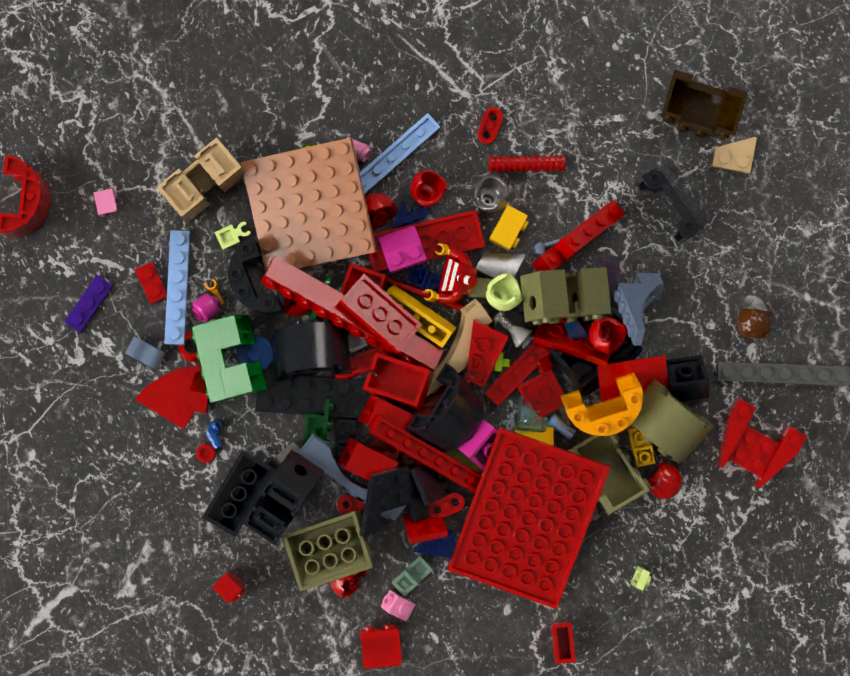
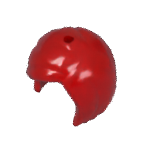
(428, 188)
(607, 334)
(666, 481)

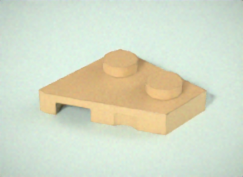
(735, 156)

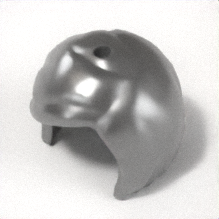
(491, 193)

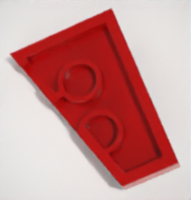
(484, 352)

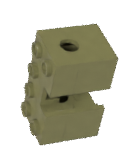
(561, 295)

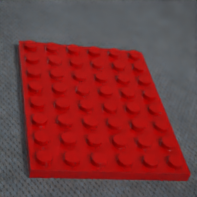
(528, 517)

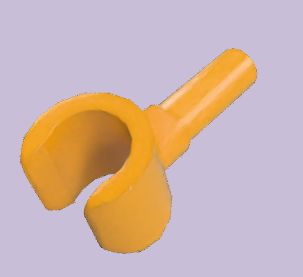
(214, 289)

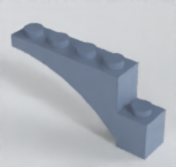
(634, 299)

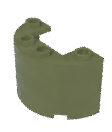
(670, 423)
(623, 482)

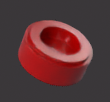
(205, 453)

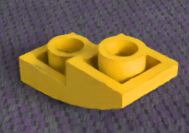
(641, 450)

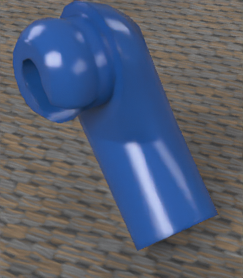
(213, 432)

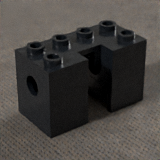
(283, 497)

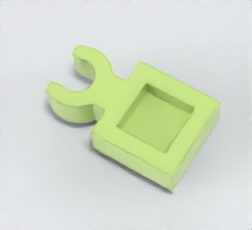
(229, 236)

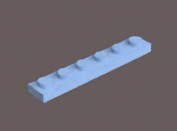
(398, 152)
(177, 287)

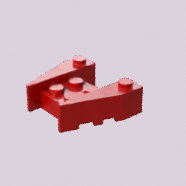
(753, 449)

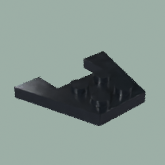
(390, 491)

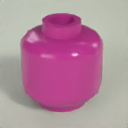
(206, 307)

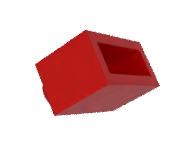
(229, 587)
(563, 642)

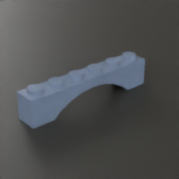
(319, 453)

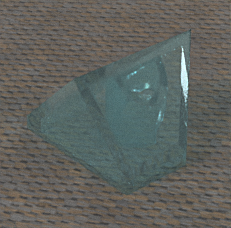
(528, 419)

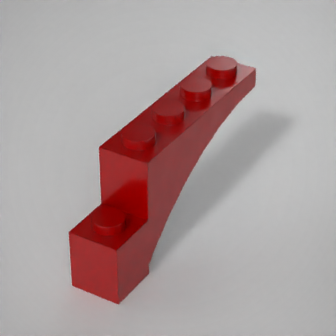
(579, 237)

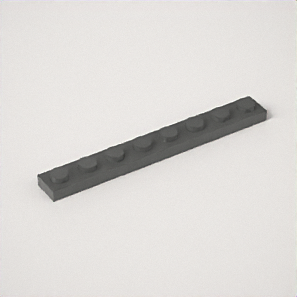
(783, 373)

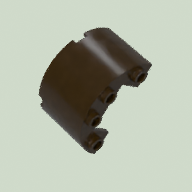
(703, 107)

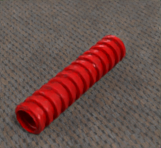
(527, 163)

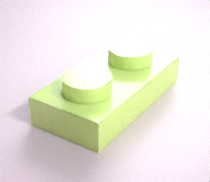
(641, 578)

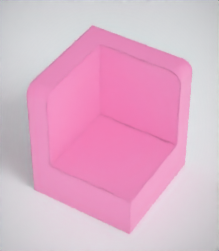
(105, 201)

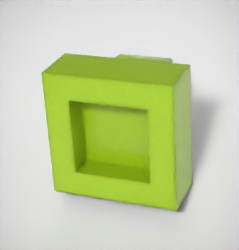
(501, 363)

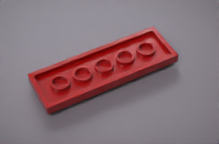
(457, 231)

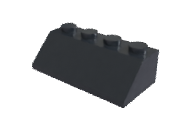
(238, 492)

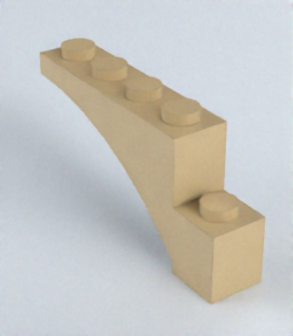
(459, 350)

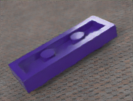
(88, 303)

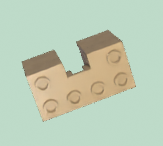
(212, 167)

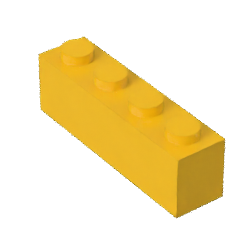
(433, 325)

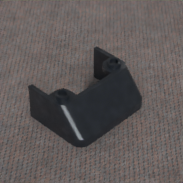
(584, 373)

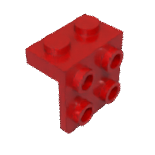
(381, 646)

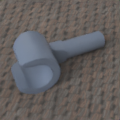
(540, 247)

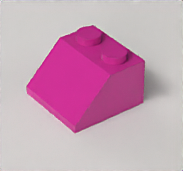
(402, 249)
(480, 445)

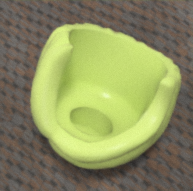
(504, 292)

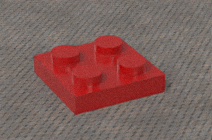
(542, 393)

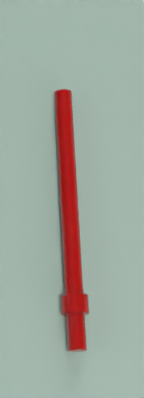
(421, 292)

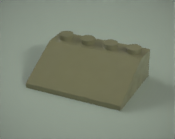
(328, 551)

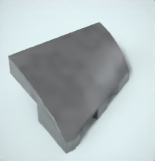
(498, 263)

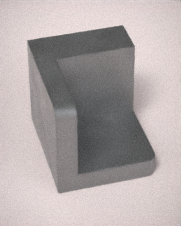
(356, 344)

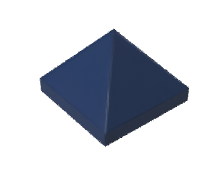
(576, 330)

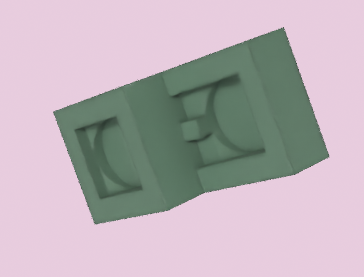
(412, 575)

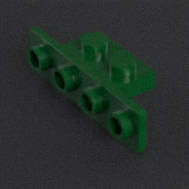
(319, 423)

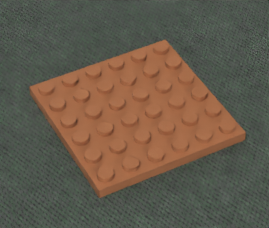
(309, 205)

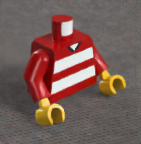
(457, 277)

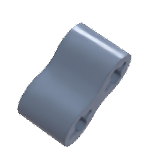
(145, 353)

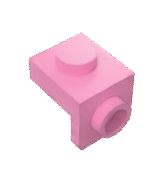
(397, 605)

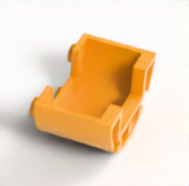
(607, 416)

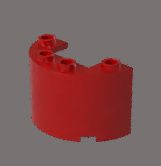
(34, 199)

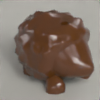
(753, 323)

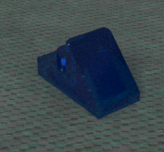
(404, 218)

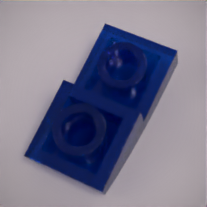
(423, 278)

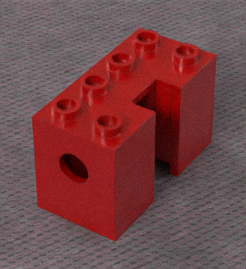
(379, 455)

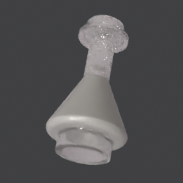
(520, 335)

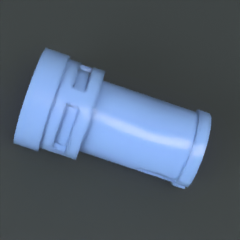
(561, 427)

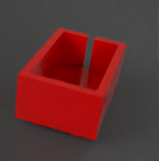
(398, 381)

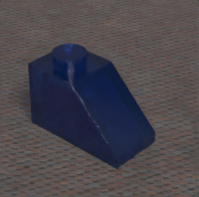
(438, 547)

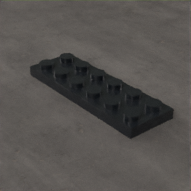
(310, 395)

